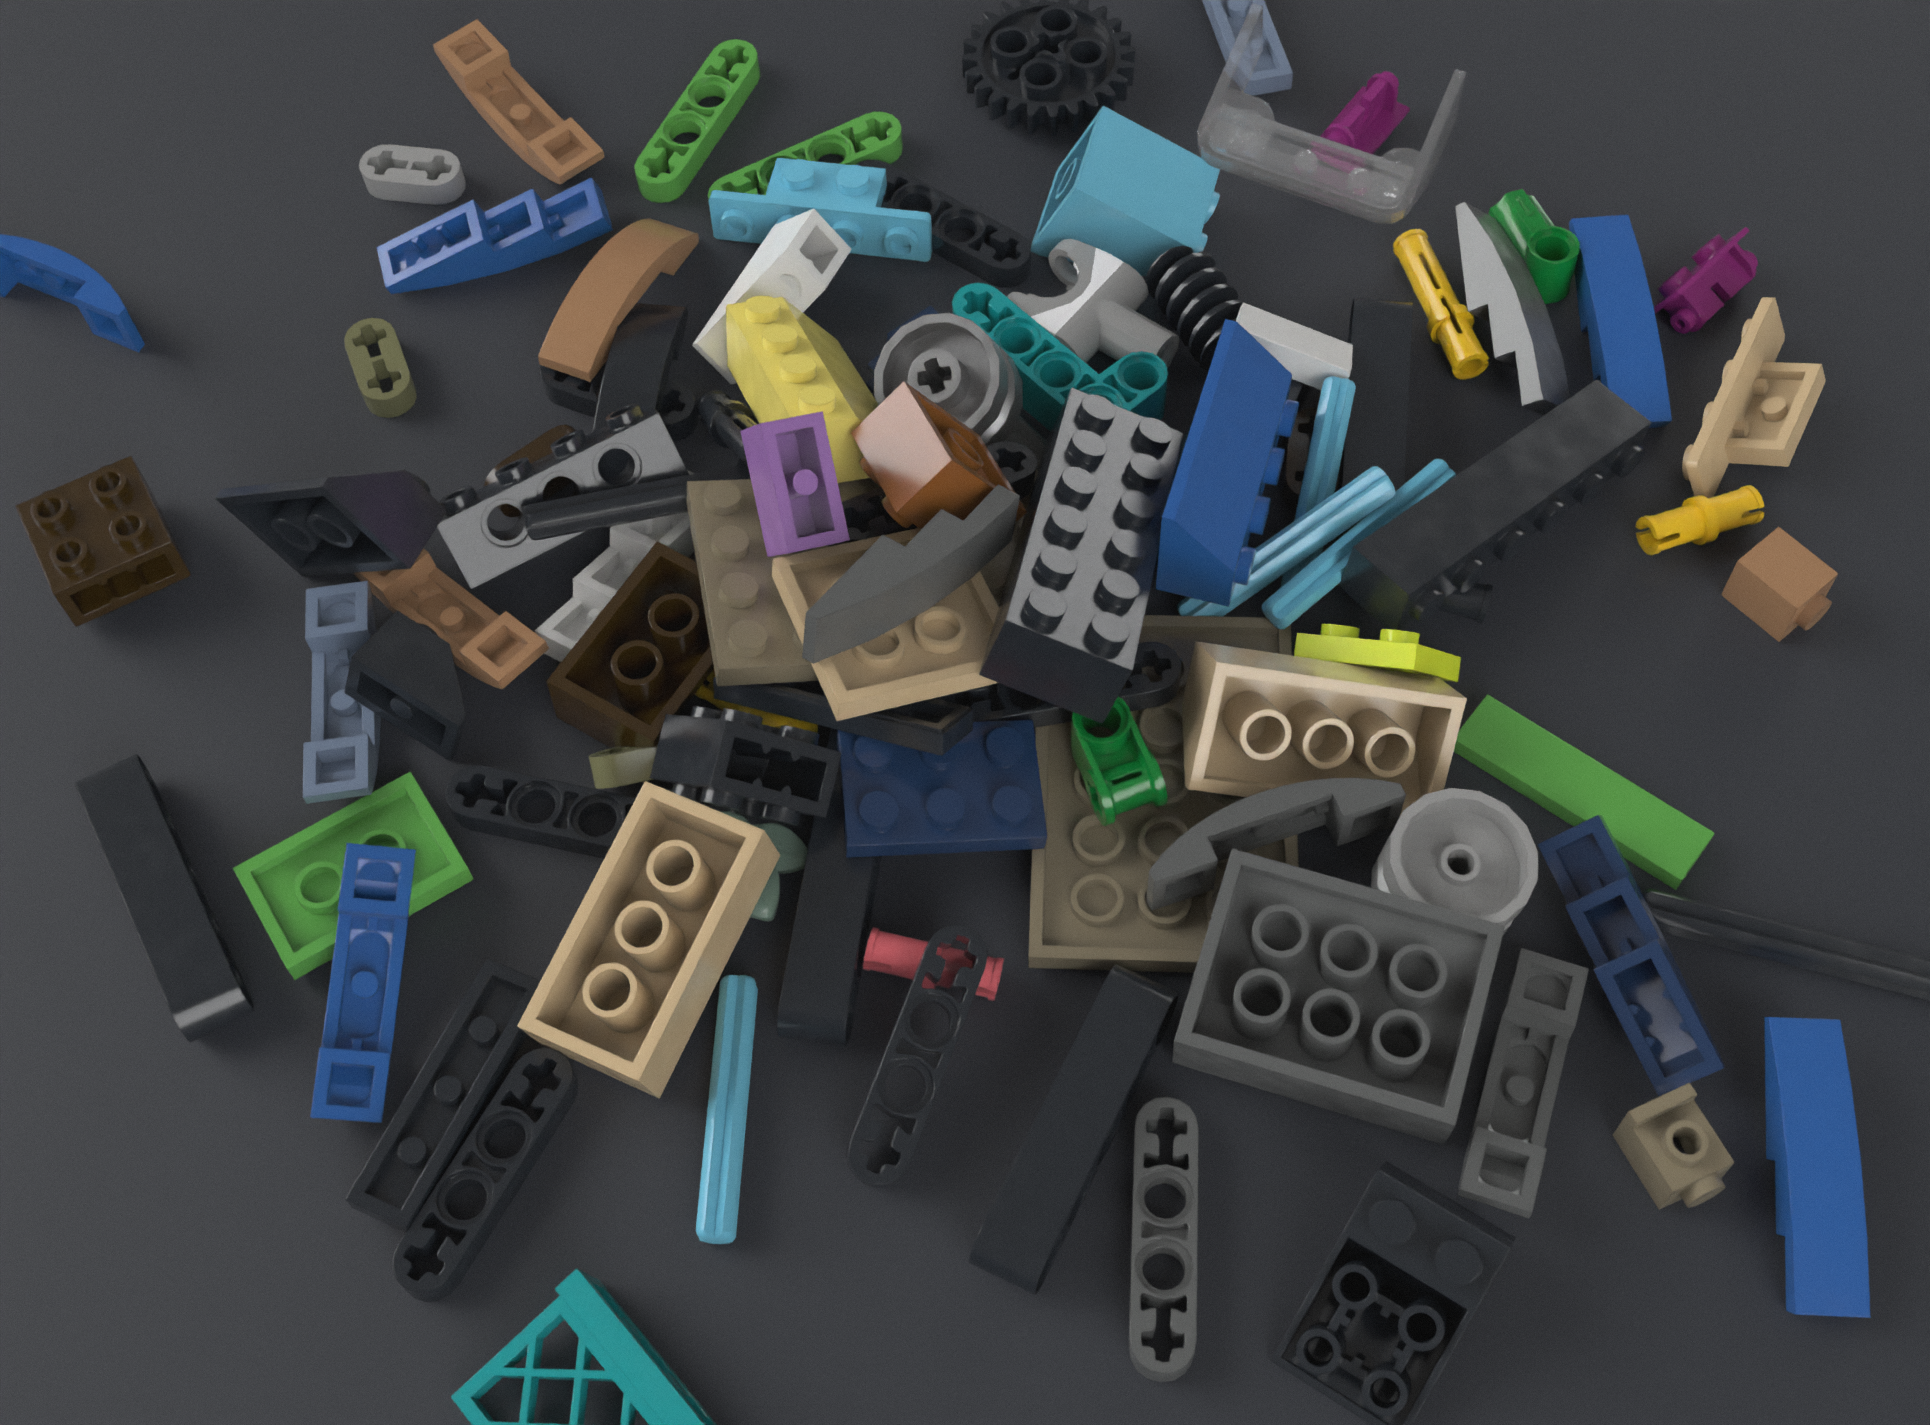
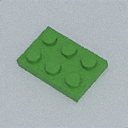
(300, 878)

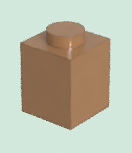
(1780, 585)

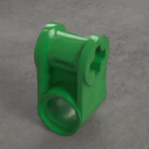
(1117, 768)

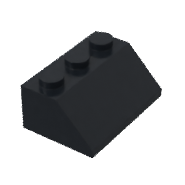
(340, 520)

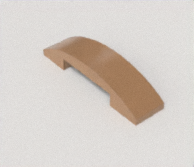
(513, 107)
(608, 291)
(480, 640)

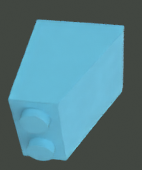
(1128, 194)

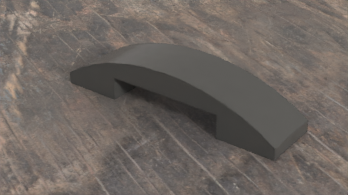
(1345, 805)
(1521, 1083)

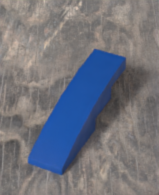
(479, 243)
(1620, 315)
(1816, 1167)

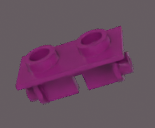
(1369, 115)
(1689, 293)

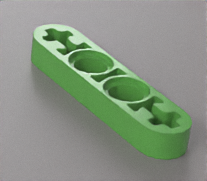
(690, 117)
(858, 134)

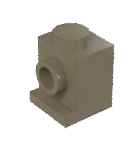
(1665, 1172)

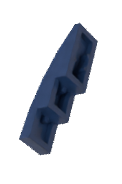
(1631, 956)

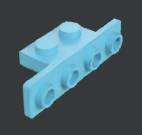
(842, 195)

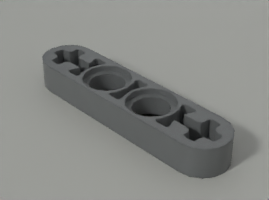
(1169, 1236)

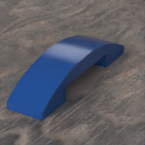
(71, 281)
(364, 984)

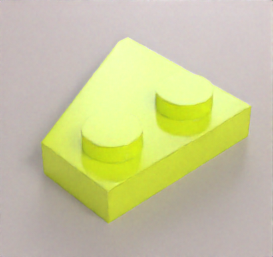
(1393, 651)

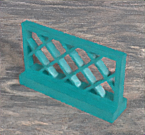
(615, 1343)

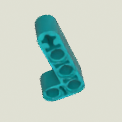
(1051, 369)

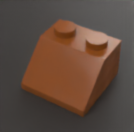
(925, 459)

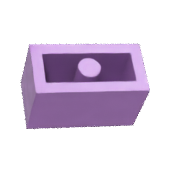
(795, 484)

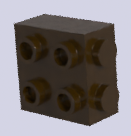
(102, 541)

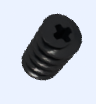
(1193, 298)

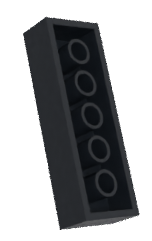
(1084, 558)

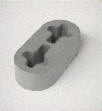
(412, 174)

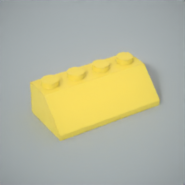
(797, 369)

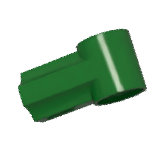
(1546, 249)

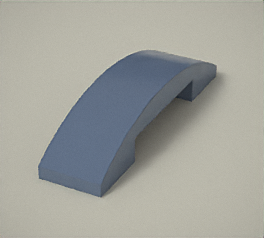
(344, 733)

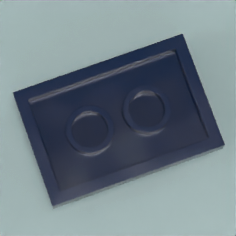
(918, 802)

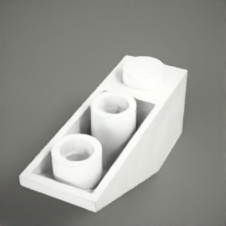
(790, 263)

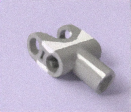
(1098, 306)

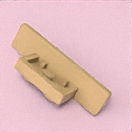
(1757, 408)

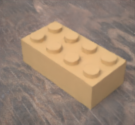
(651, 939)

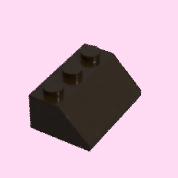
(638, 655)

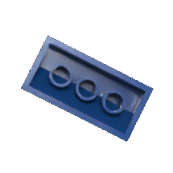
(1225, 470)

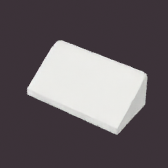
(1301, 350)

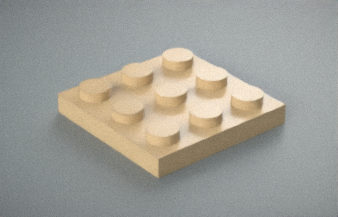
(909, 664)

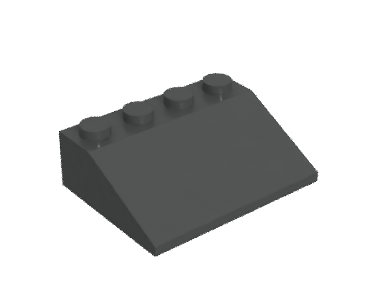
(1339, 996)

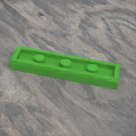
(1581, 788)

